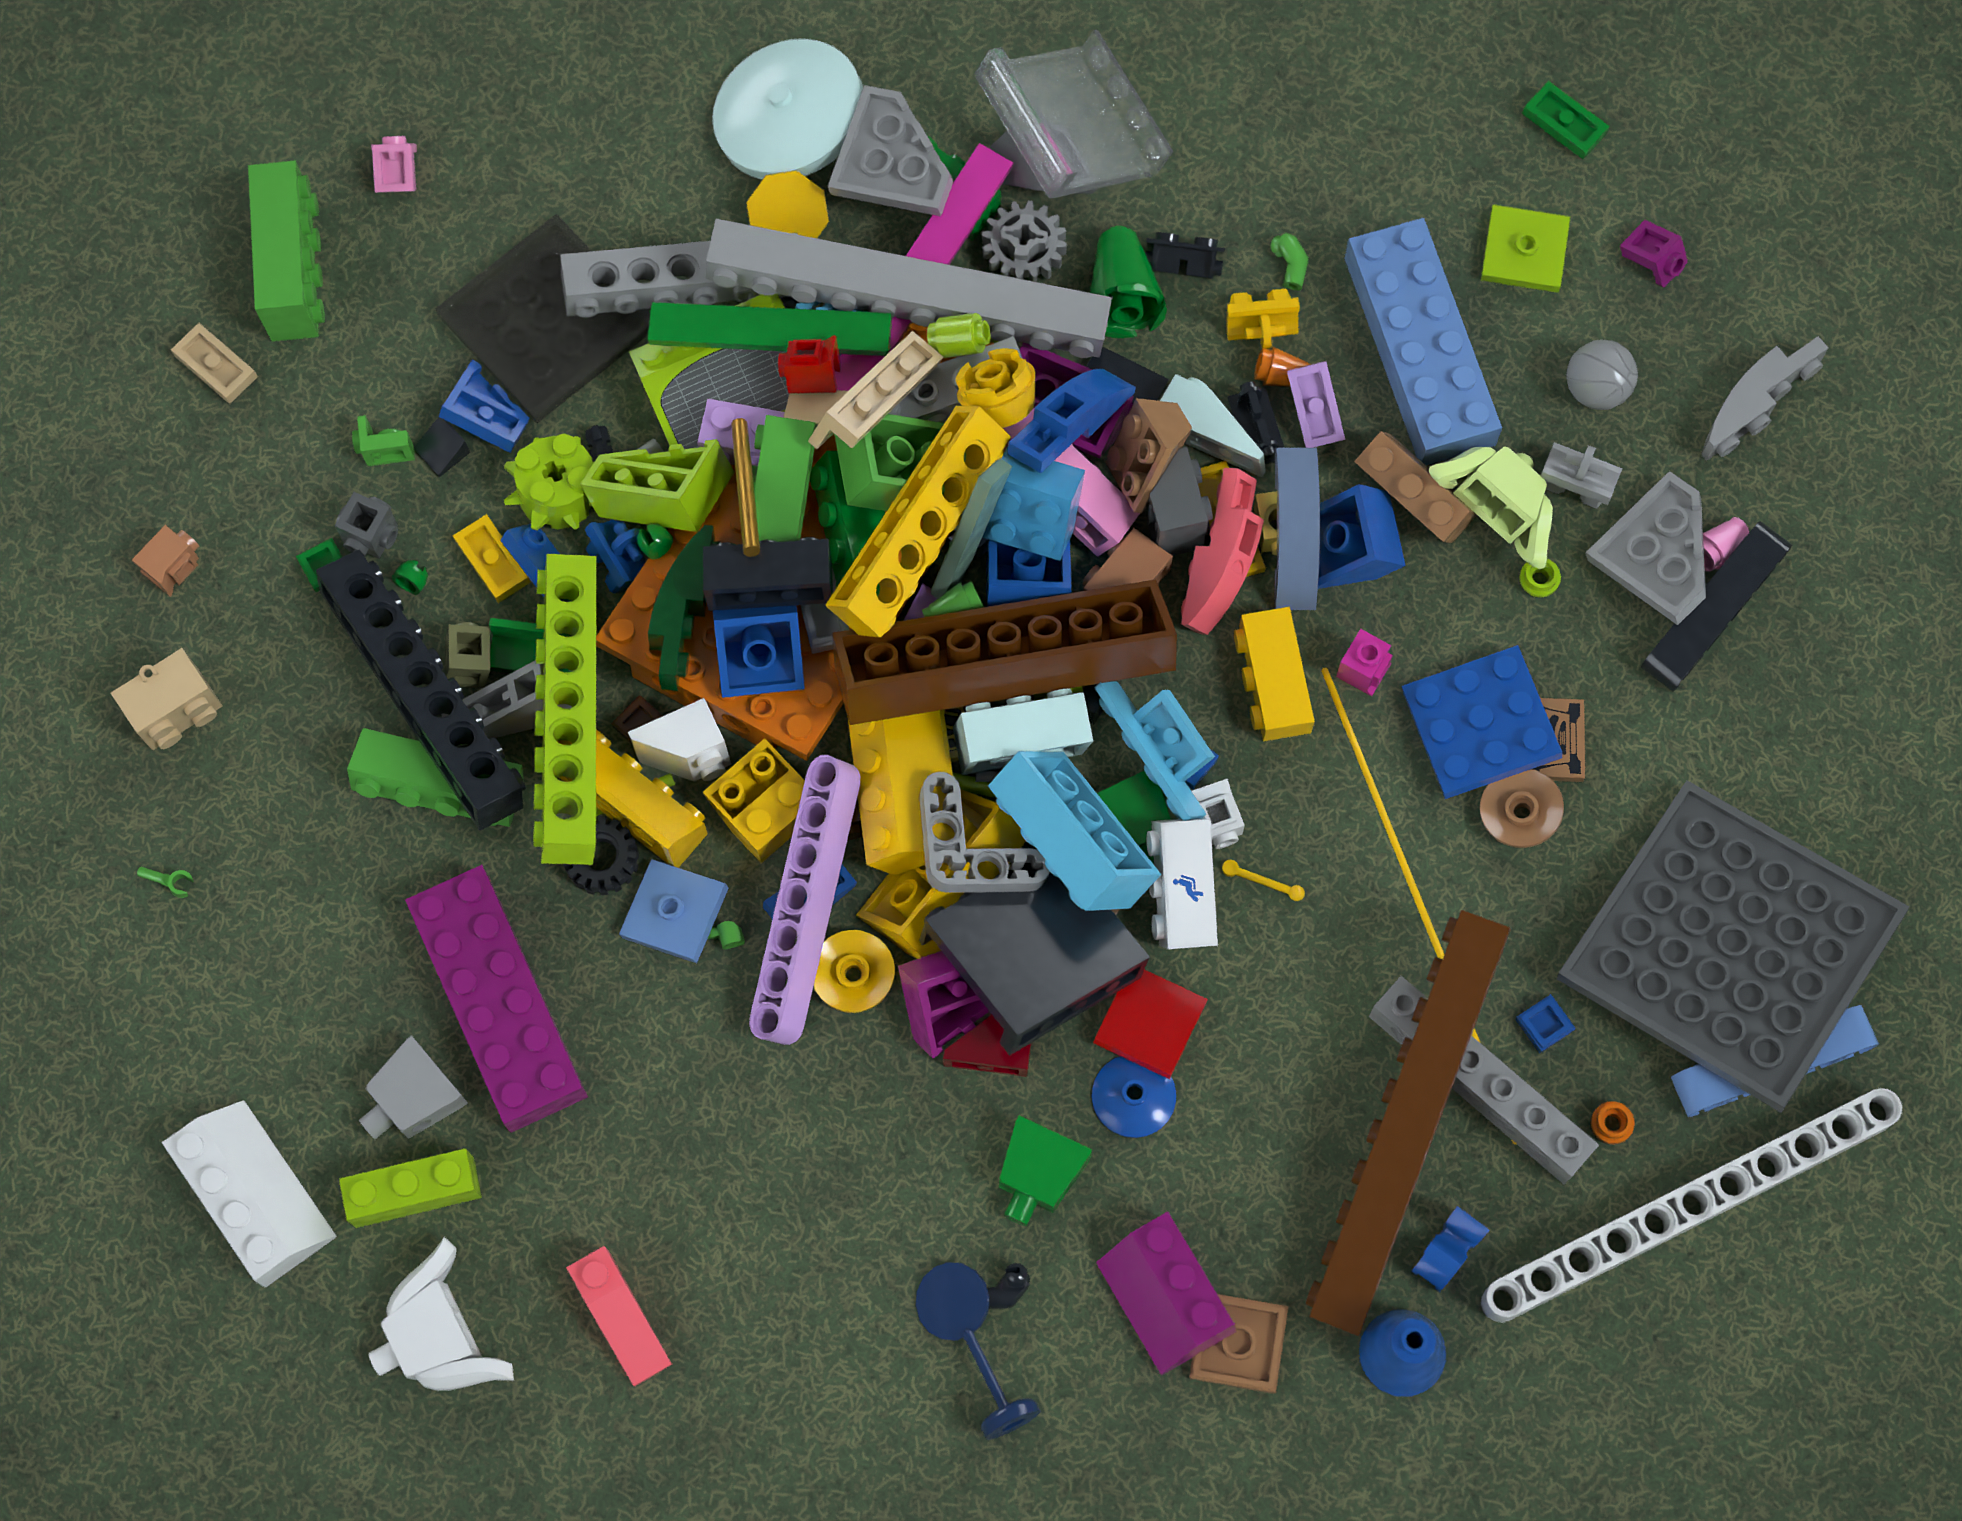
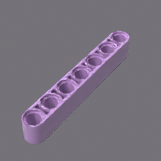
(806, 920)

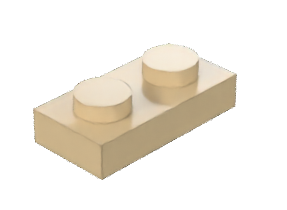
(214, 363)

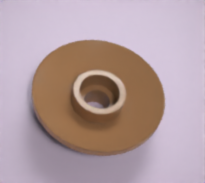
(1527, 790)

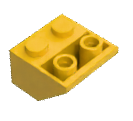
(758, 799)

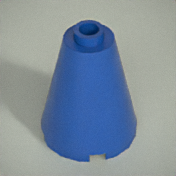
(1392, 1363)

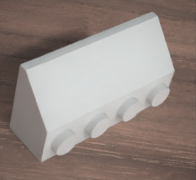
(249, 1191)

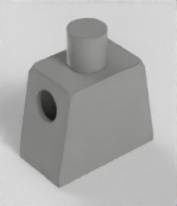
(410, 1093)

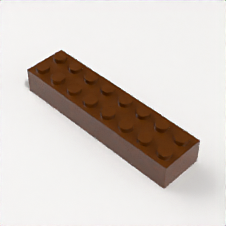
(1005, 652)

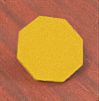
(788, 205)

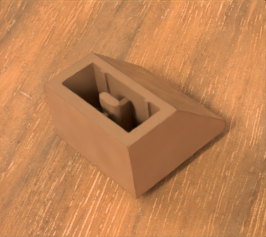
(1146, 447)

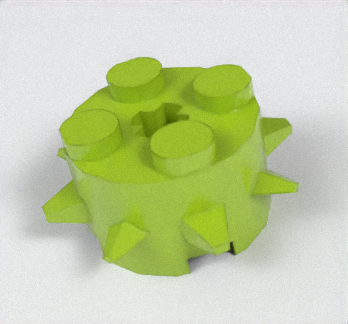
(550, 480)

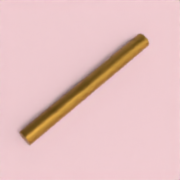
(745, 487)

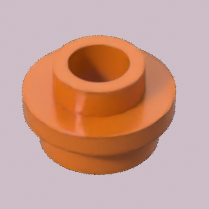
(1618, 1111)

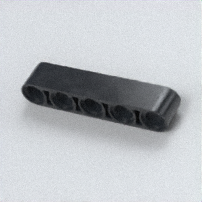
(1725, 598)

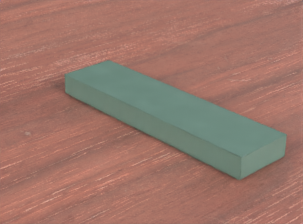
(971, 527)

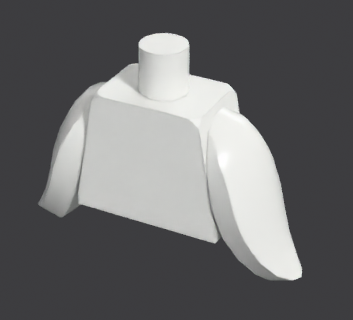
(430, 1333)

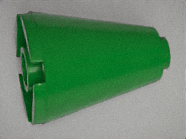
(1127, 277)

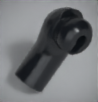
(1010, 1287)

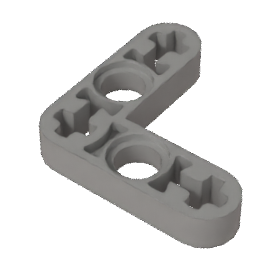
(956, 855)

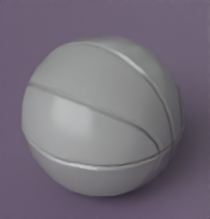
(1602, 374)

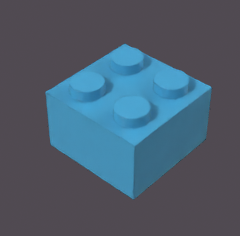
(1037, 508)

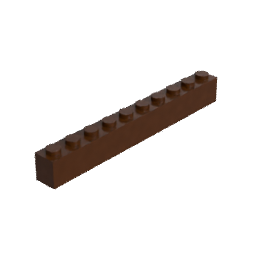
(1409, 1122)

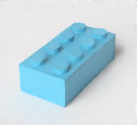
(1073, 831)

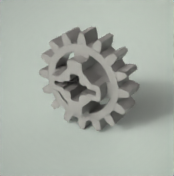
(1006, 236)

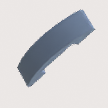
(1297, 528)

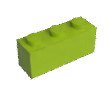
(410, 1188)

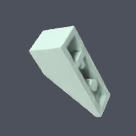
(1213, 426)

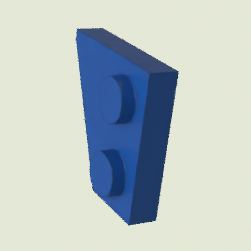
(484, 410)

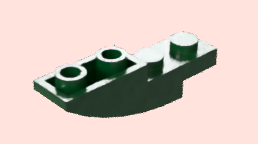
(675, 607)

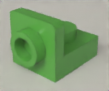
(383, 448)

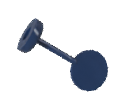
(952, 1307)

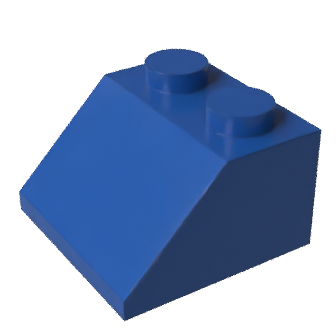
(1358, 537)
(758, 650)

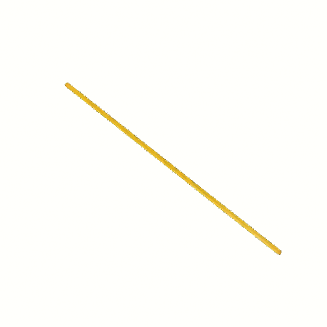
(1385, 819)

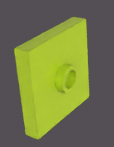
(1525, 248)

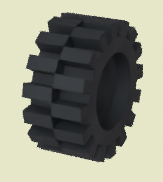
(619, 871)

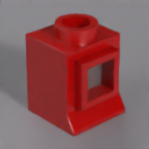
(810, 365)

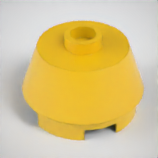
(999, 386)

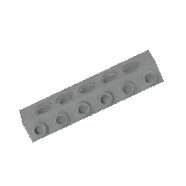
(654, 263)
(1497, 1092)

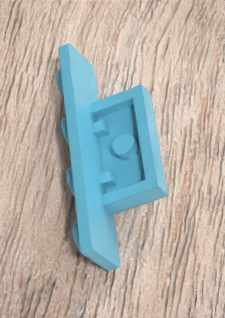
(1164, 742)

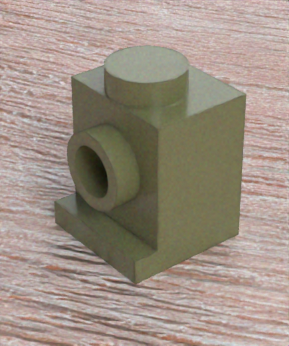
(468, 654)

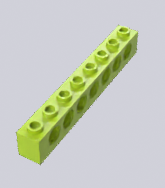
(574, 838)

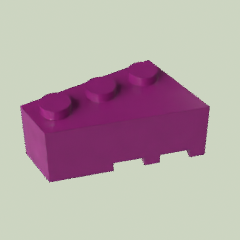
(938, 1001)

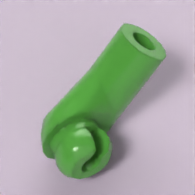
(1296, 258)

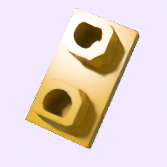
(1262, 318)

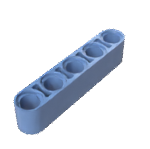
(1705, 1090)

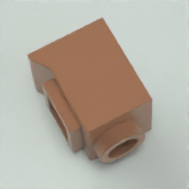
(168, 558)

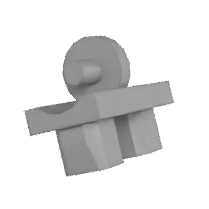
(1580, 474)

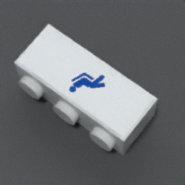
(1186, 883)

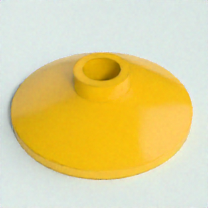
(860, 951)

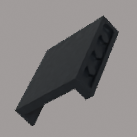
(1035, 955)

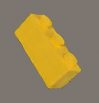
(1274, 674)

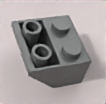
(1176, 509)

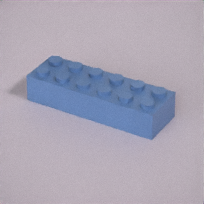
(1422, 341)

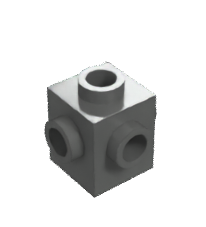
(363, 515)

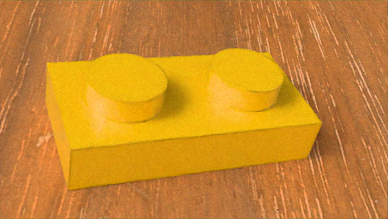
(491, 559)

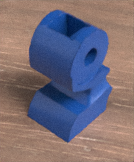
(1449, 1248)

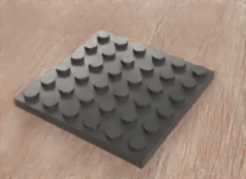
(1733, 945)

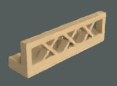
(878, 392)

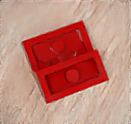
(1151, 1023)

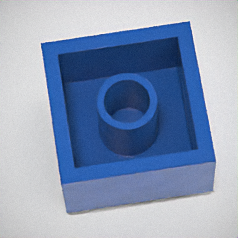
(1023, 575)

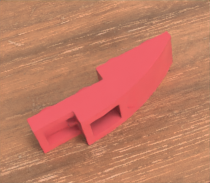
(1222, 567)

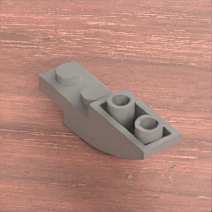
(1756, 395)

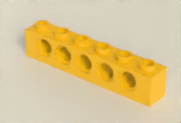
(855, 598)

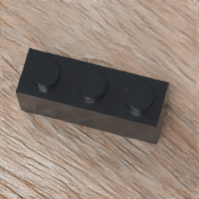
(778, 576)

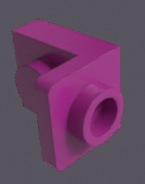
(1656, 250)

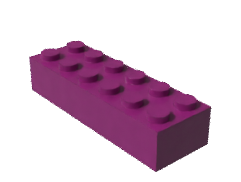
(496, 999)

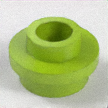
(1552, 574)

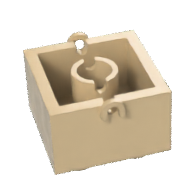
(167, 700)

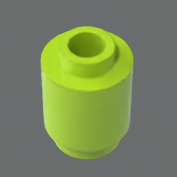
(959, 335)

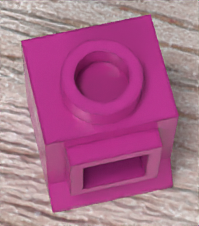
(1365, 662)

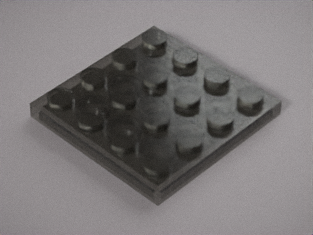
(520, 326)

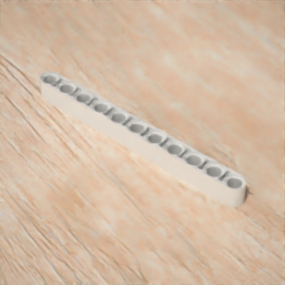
(1709, 1194)

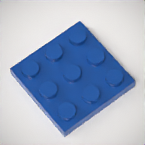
(1482, 722)

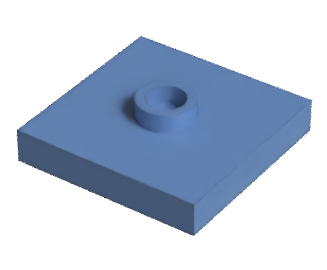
(673, 911)

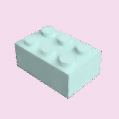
(992, 736)

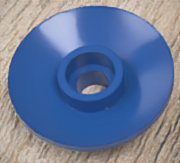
(1129, 1116)

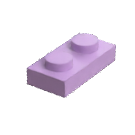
(1316, 404)

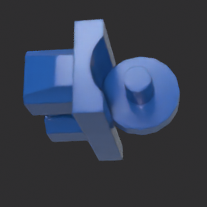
(618, 550)

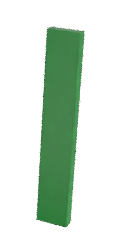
(767, 327)

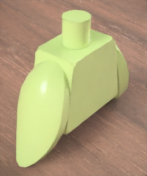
(1504, 495)

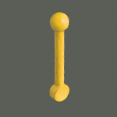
(1231, 868)

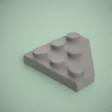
(890, 157)
(1658, 549)

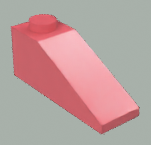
(619, 1315)

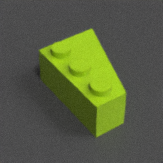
(659, 488)

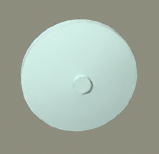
(787, 108)

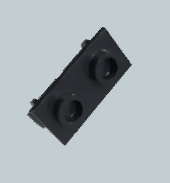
(1200, 255)
(1256, 417)

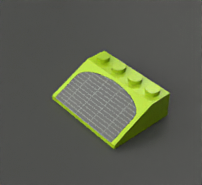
(685, 377)

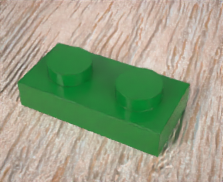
(1565, 120)

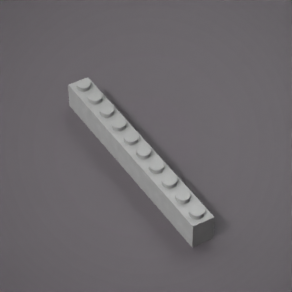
(905, 287)

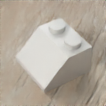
(683, 743)

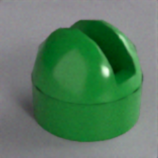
(654, 541)
(408, 572)

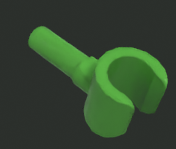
(166, 879)
(729, 934)

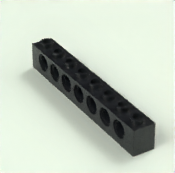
(483, 799)

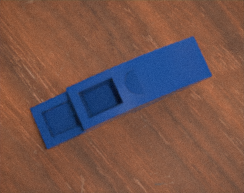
(1067, 413)

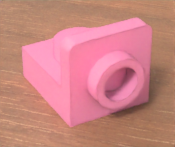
(394, 165)

